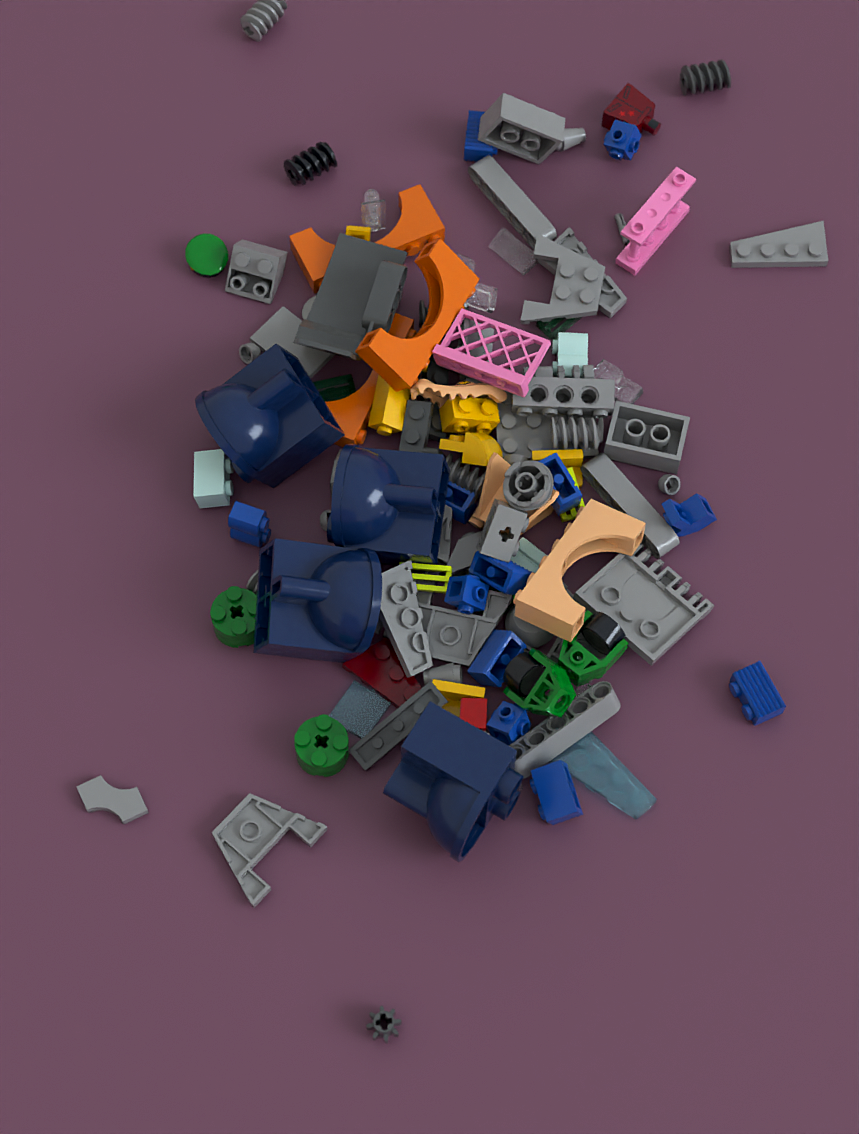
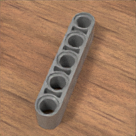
(511, 200)
(624, 497)
(559, 733)

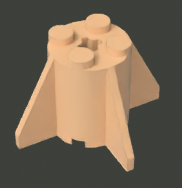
(493, 489)

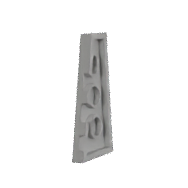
(785, 248)
(611, 296)
(403, 619)

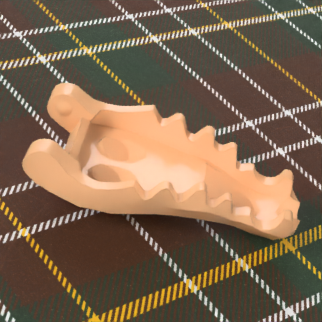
(440, 393)

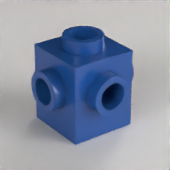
(622, 140)
(472, 593)
(508, 723)

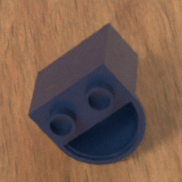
(269, 418)
(389, 503)
(316, 600)
(454, 779)

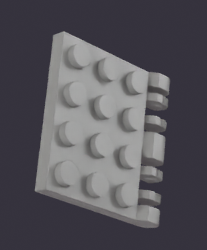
(532, 433)
(644, 602)

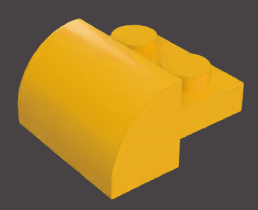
(476, 447)

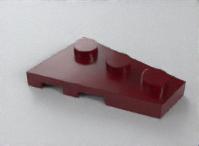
(384, 673)

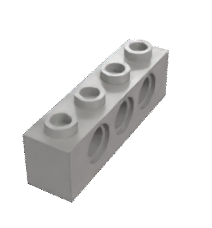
(574, 388)

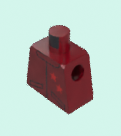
(631, 108)

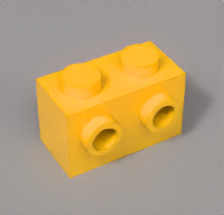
(469, 415)

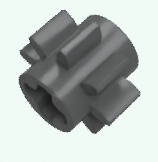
(389, 1016)

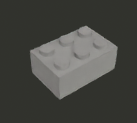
(521, 128)
(646, 437)

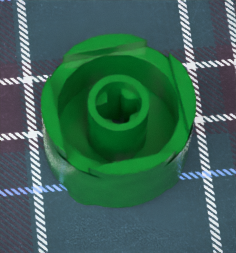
(235, 604)
(322, 731)

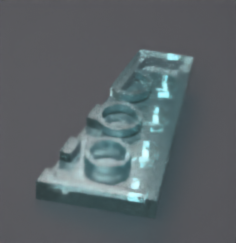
(604, 773)

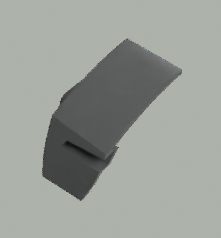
(354, 297)

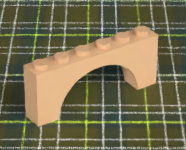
(594, 530)

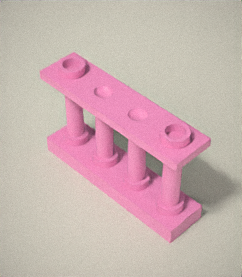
(655, 221)

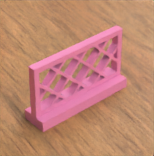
(478, 367)

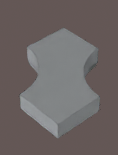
(123, 803)

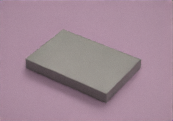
(282, 331)

